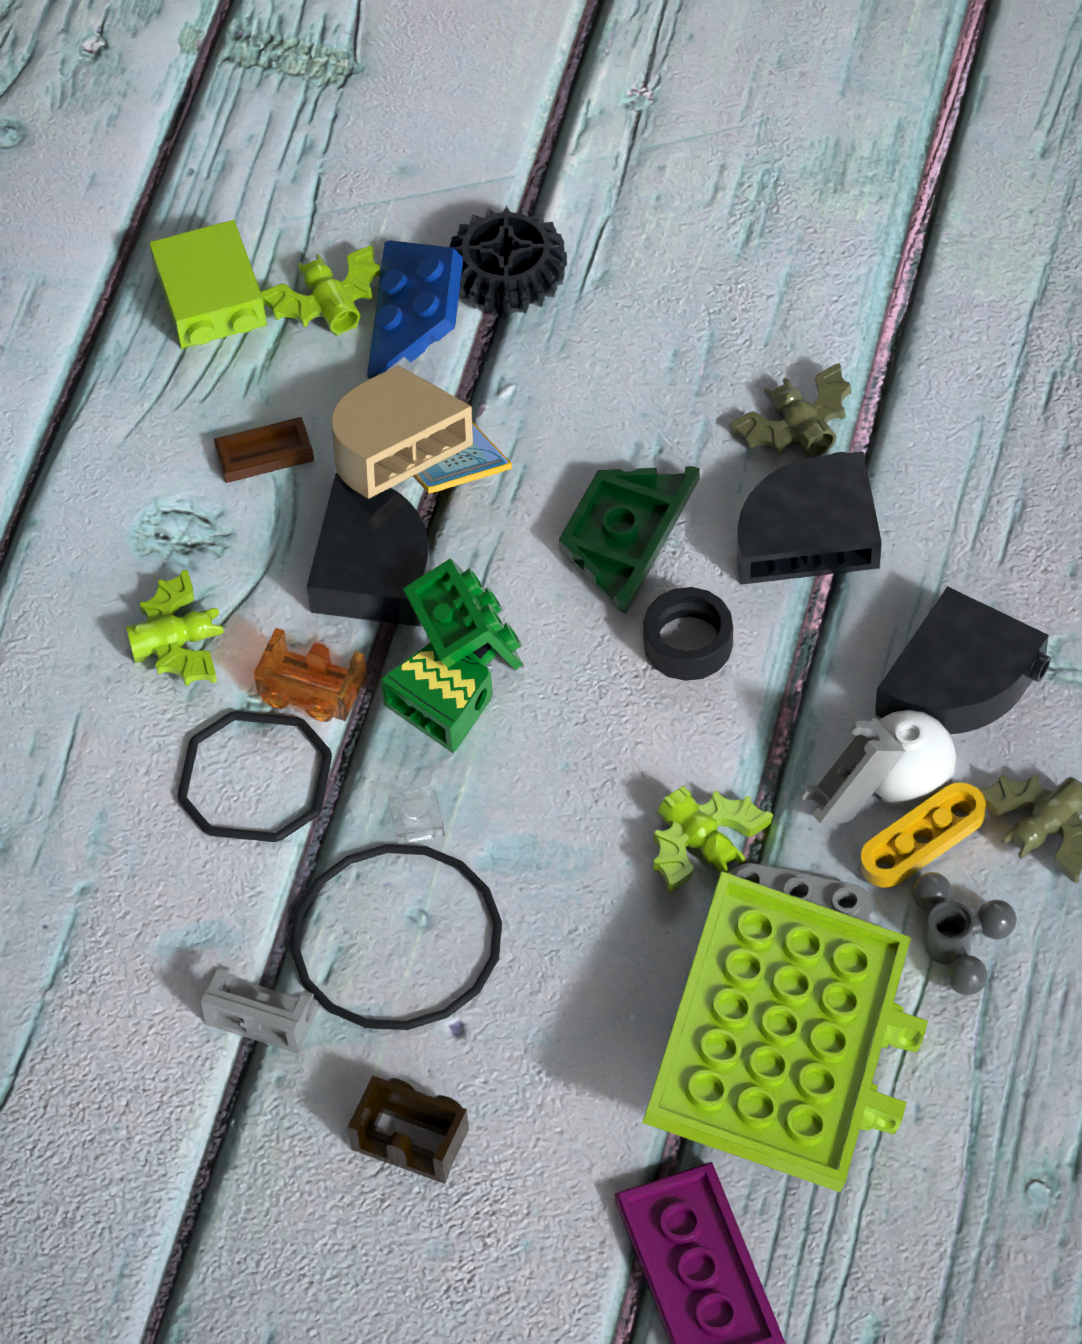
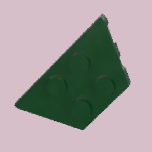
(624, 527)

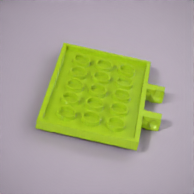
(784, 1034)

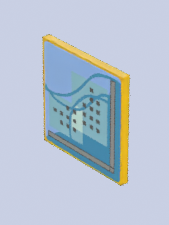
(468, 465)

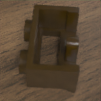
(402, 1102)

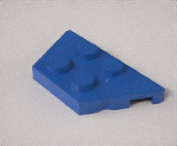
(413, 302)

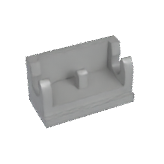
(855, 773)
(258, 1011)

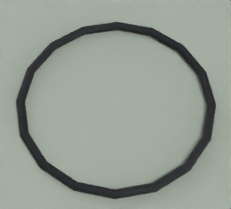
(422, 1020)

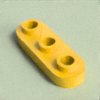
(930, 820)

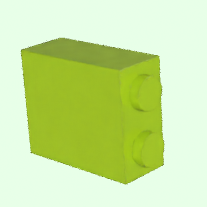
(208, 284)

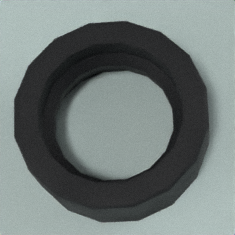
(681, 604)

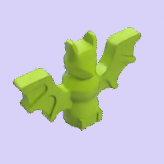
(329, 296)
(166, 634)
(697, 827)

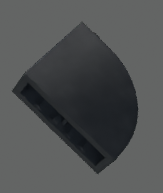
(809, 521)
(368, 556)
(964, 665)

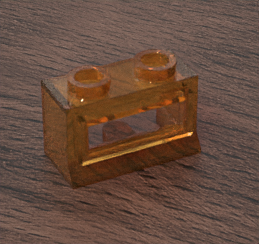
(315, 668)

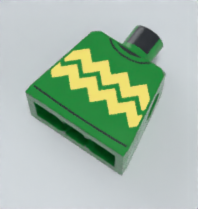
(439, 698)

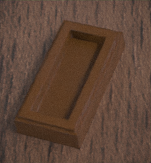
(264, 449)

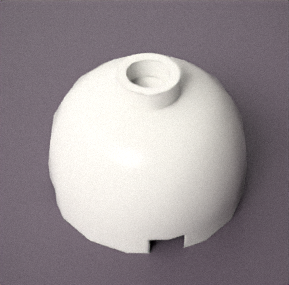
(925, 765)

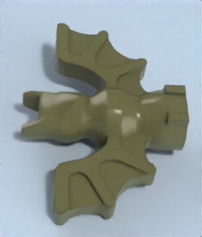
(802, 420)
(1051, 814)

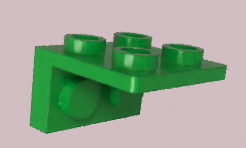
(460, 615)

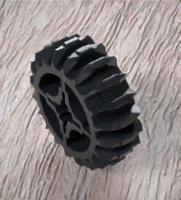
(533, 255)

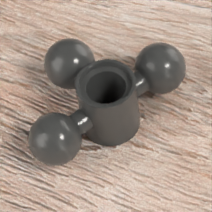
(994, 920)

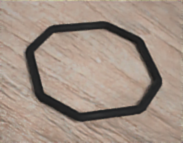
(250, 834)

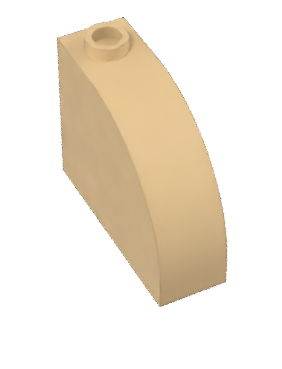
(396, 430)

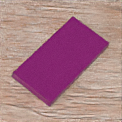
(697, 1261)

